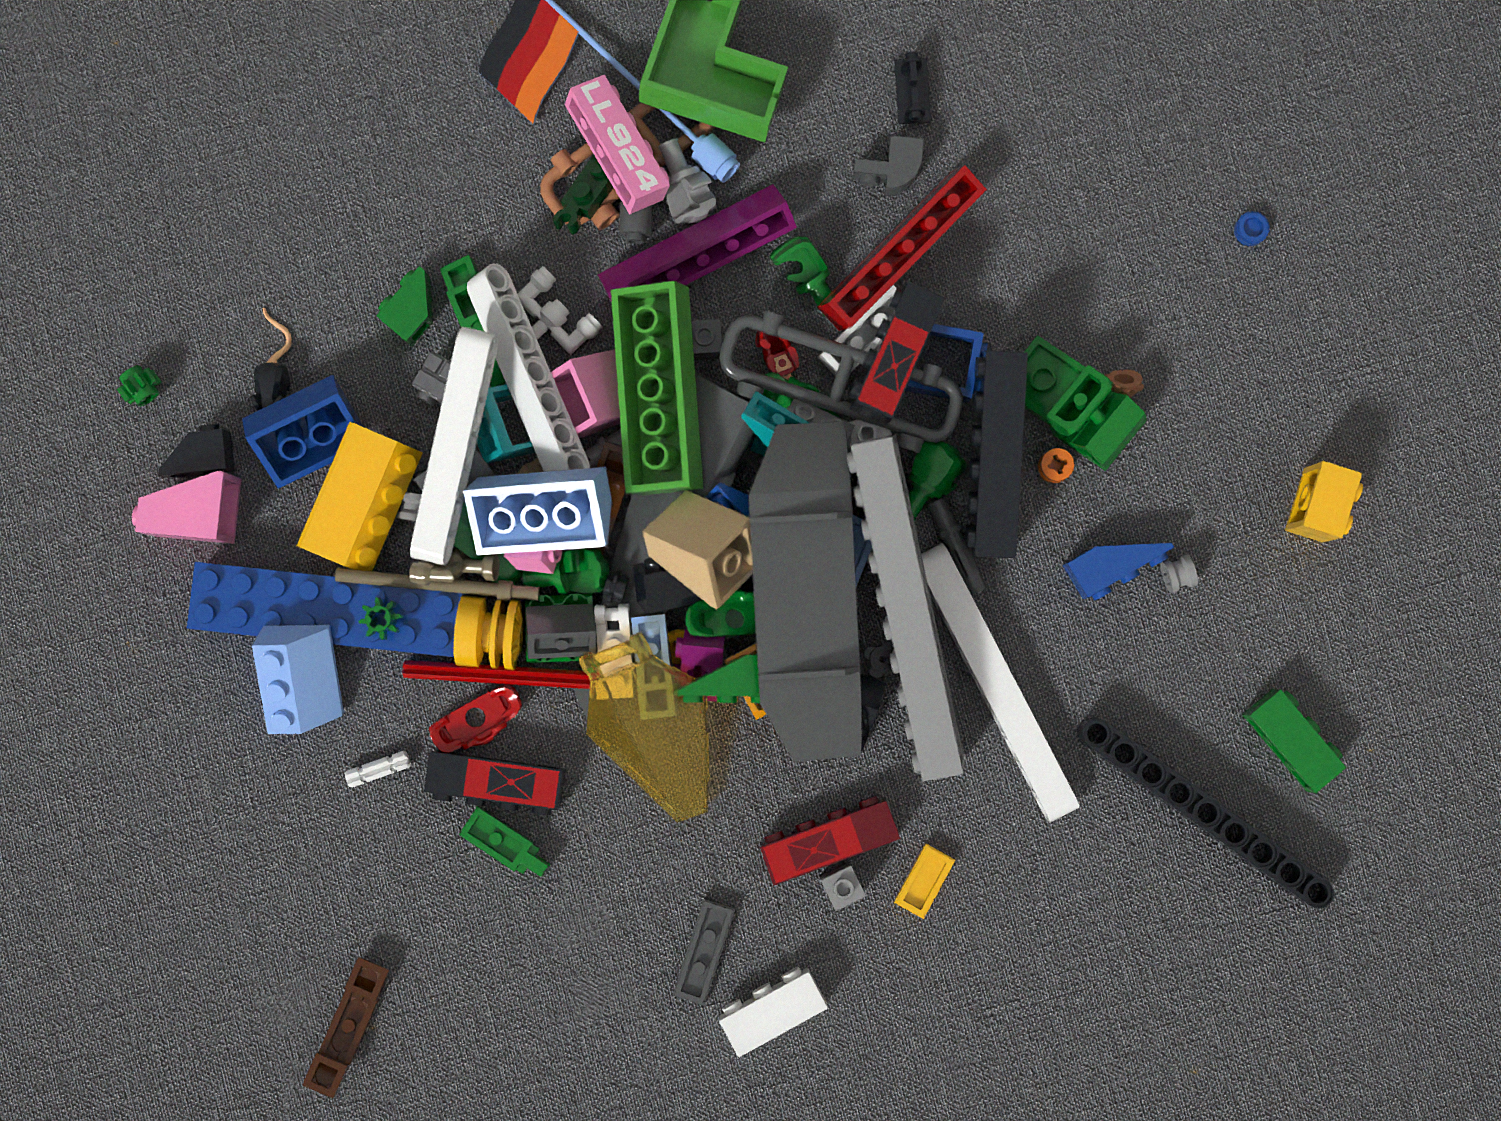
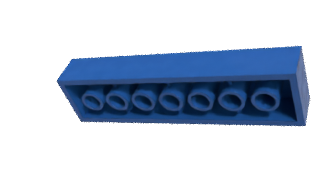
(249, 598)

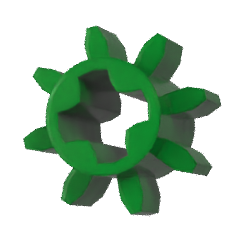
(139, 385)
(371, 621)

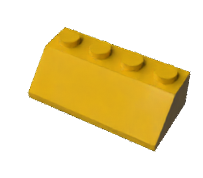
(359, 498)

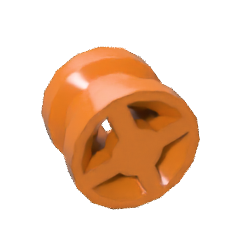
(1049, 468)

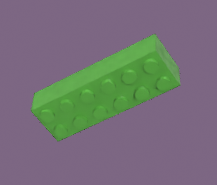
(657, 388)

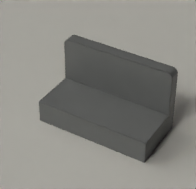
(560, 631)

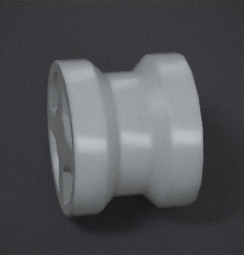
(409, 507)
(1179, 573)

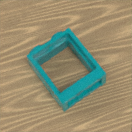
(493, 436)

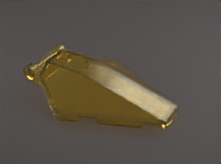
(649, 727)

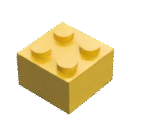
(1324, 502)

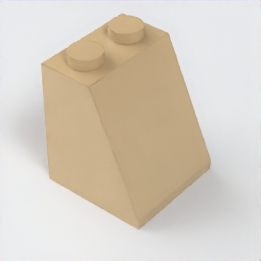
(702, 546)

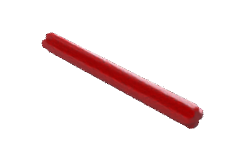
(486, 674)

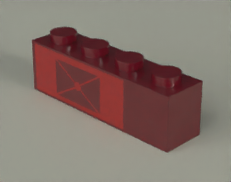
(828, 841)

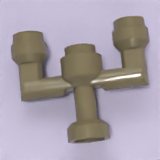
(425, 573)

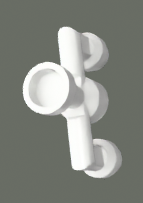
(554, 314)

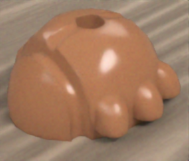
(1126, 382)

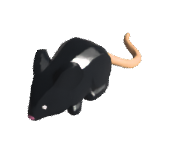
(272, 378)

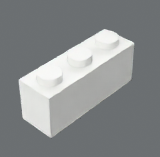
(862, 333)
(772, 1010)

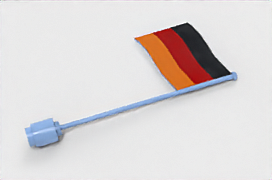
(534, 50)

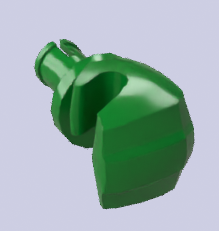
(812, 270)
(934, 473)
(576, 571)

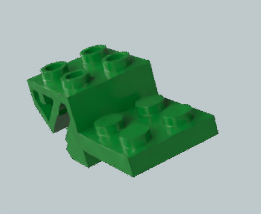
(1079, 404)

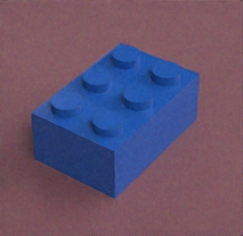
(300, 430)

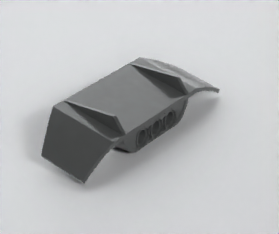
(807, 592)

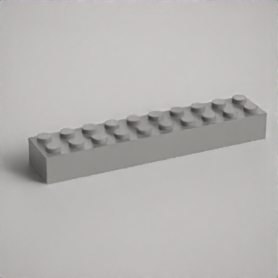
(908, 608)

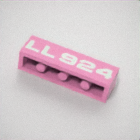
(617, 144)

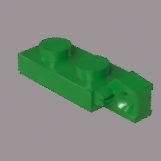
(503, 843)

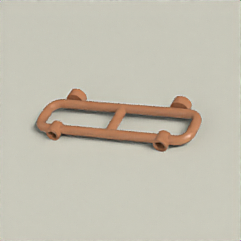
(567, 163)

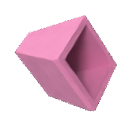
(590, 391)
(192, 510)

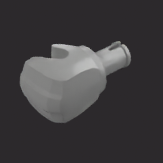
(688, 193)

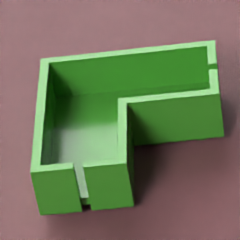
(706, 80)

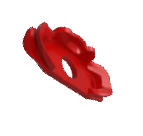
(454, 732)

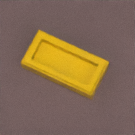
(924, 880)

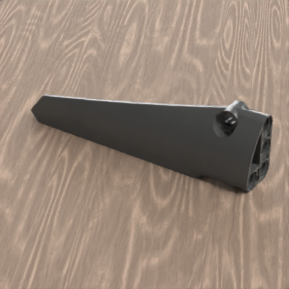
(722, 443)

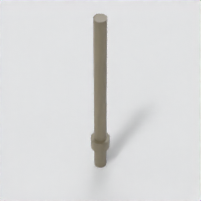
(502, 590)

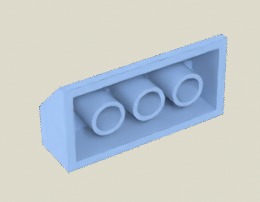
(539, 511)

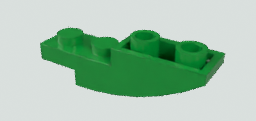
(456, 278)

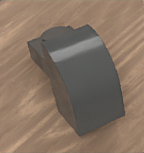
(899, 170)

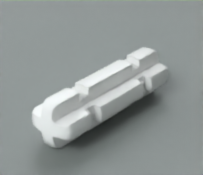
(377, 769)

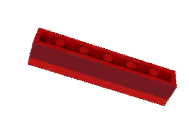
(901, 248)

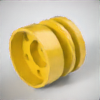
(488, 632)

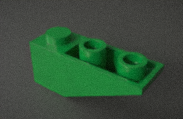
(726, 682)

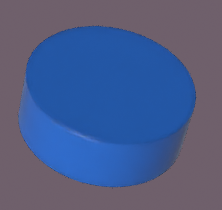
(1251, 228)

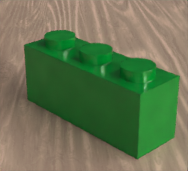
(1295, 740)

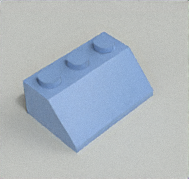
(297, 677)

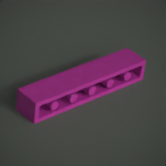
(706, 243)

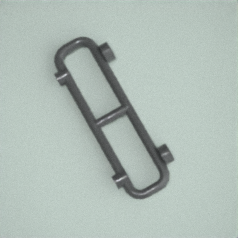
(909, 435)

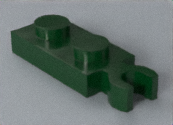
(583, 197)

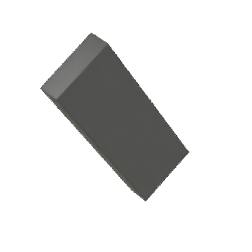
(704, 951)

